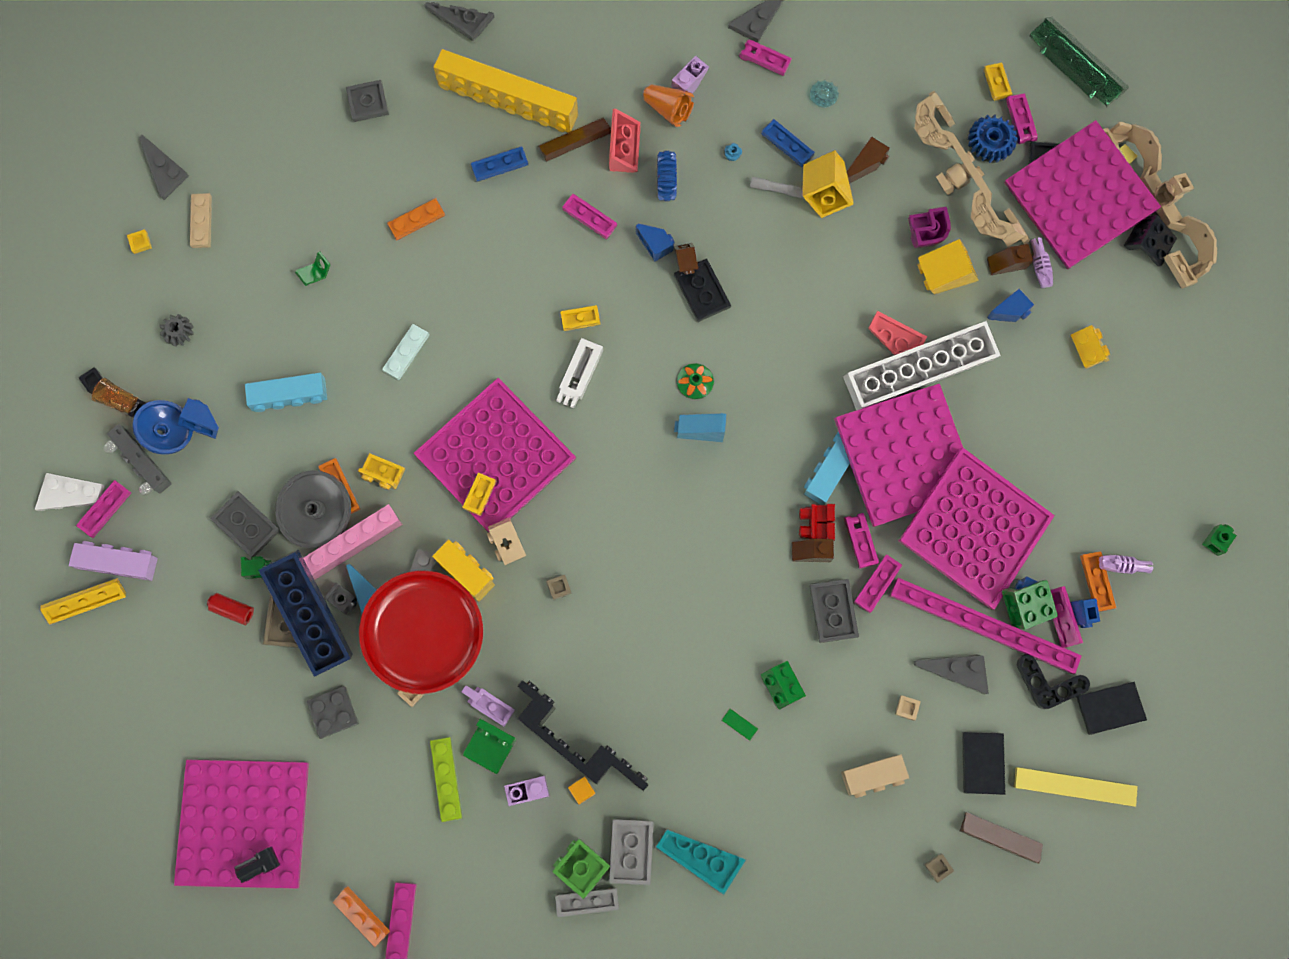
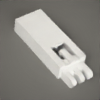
(582, 368)

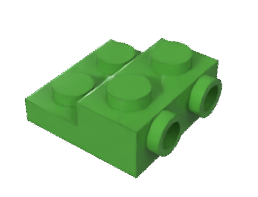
(580, 868)

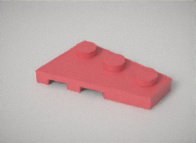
(894, 334)

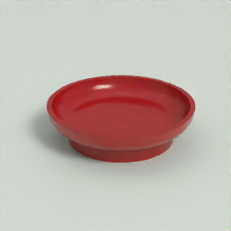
(421, 632)

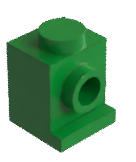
(1215, 542)
(250, 568)

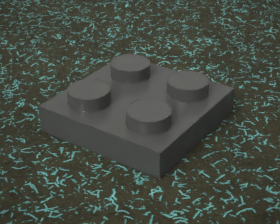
(367, 100)
(332, 712)

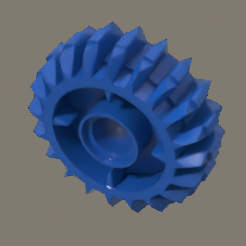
(991, 149)
(666, 175)

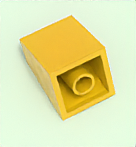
(827, 184)
(947, 268)

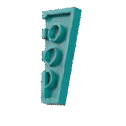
(706, 862)

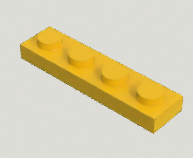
(83, 601)

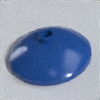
(160, 416)

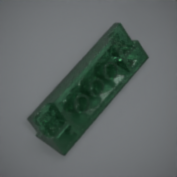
(1077, 62)

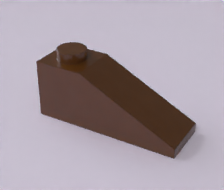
(868, 160)

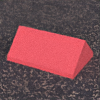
(624, 143)

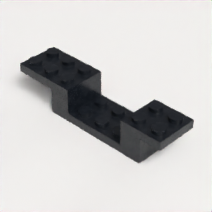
(599, 764)

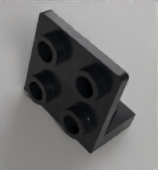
(1153, 238)

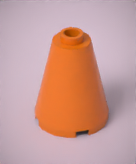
(671, 103)

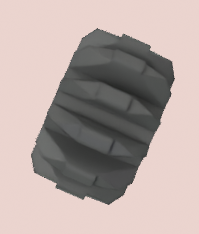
(169, 330)

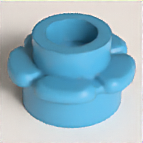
(733, 156)

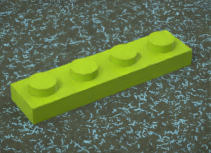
(446, 779)

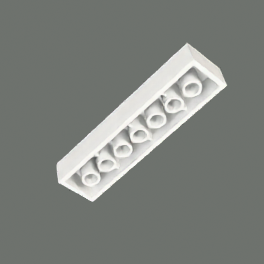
(921, 366)

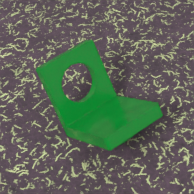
(314, 272)

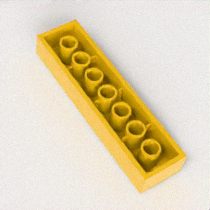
(506, 91)

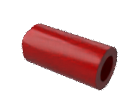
(230, 608)

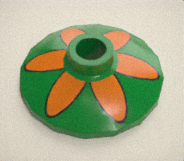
(693, 389)

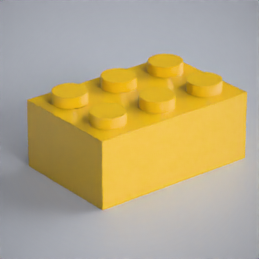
(464, 569)

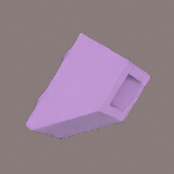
(690, 76)
(527, 791)

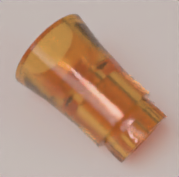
(113, 396)

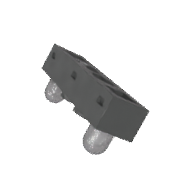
(142, 463)

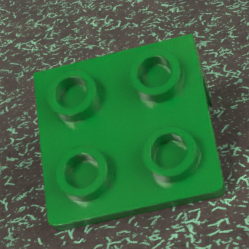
(1030, 605)
(489, 746)

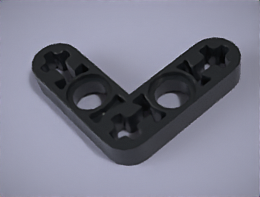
(1044, 689)

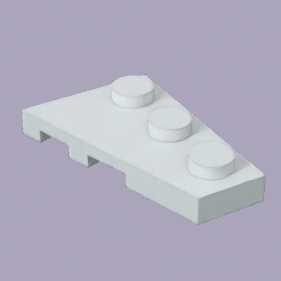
(67, 492)

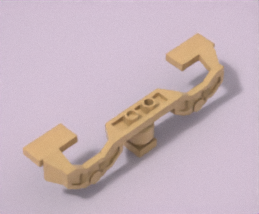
(960, 174)
(1166, 195)

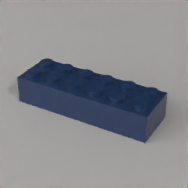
(306, 613)

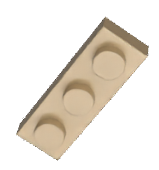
(200, 220)

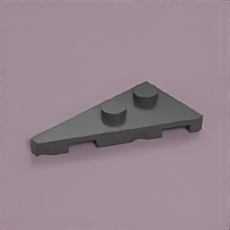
(464, 20)
(755, 21)
(164, 170)
(964, 670)

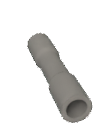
(764, 184)

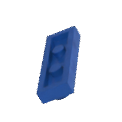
(787, 143)
(499, 164)

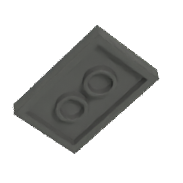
(245, 524)
(834, 611)

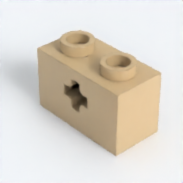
(506, 530)

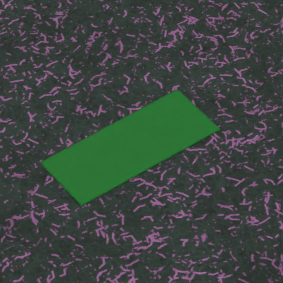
(740, 724)

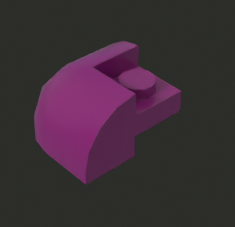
(930, 227)

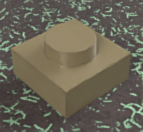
(559, 587)
(939, 868)

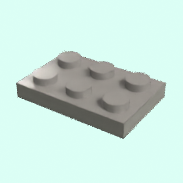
(631, 852)

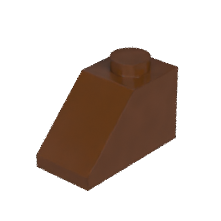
(686, 258)
(1010, 260)
(813, 550)

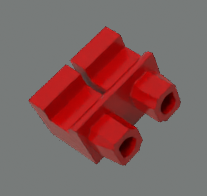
(821, 522)

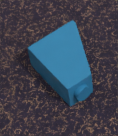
(701, 427)

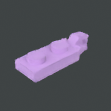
(489, 705)

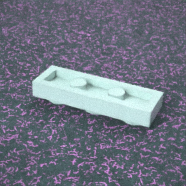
(405, 352)

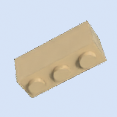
(875, 776)

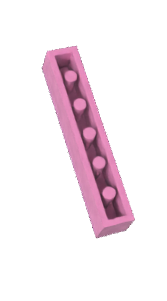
(352, 541)

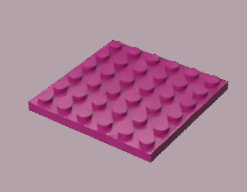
(1082, 194)
(499, 440)
(899, 451)
(976, 528)
(236, 812)

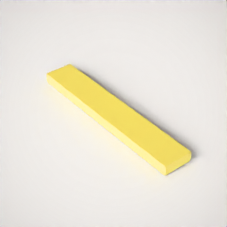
(1075, 787)

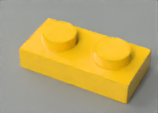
(997, 81)
(580, 318)
(479, 494)

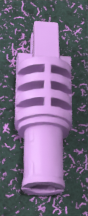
(1041, 264)
(1124, 564)

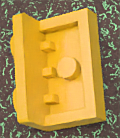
(1090, 346)
(381, 471)

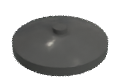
(313, 509)

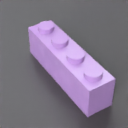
(113, 561)

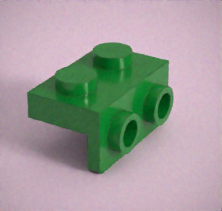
(783, 685)

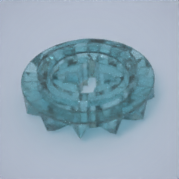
(821, 99)

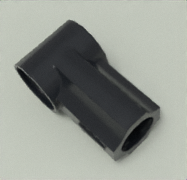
(262, 863)

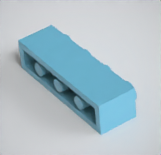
(286, 392)
(828, 473)

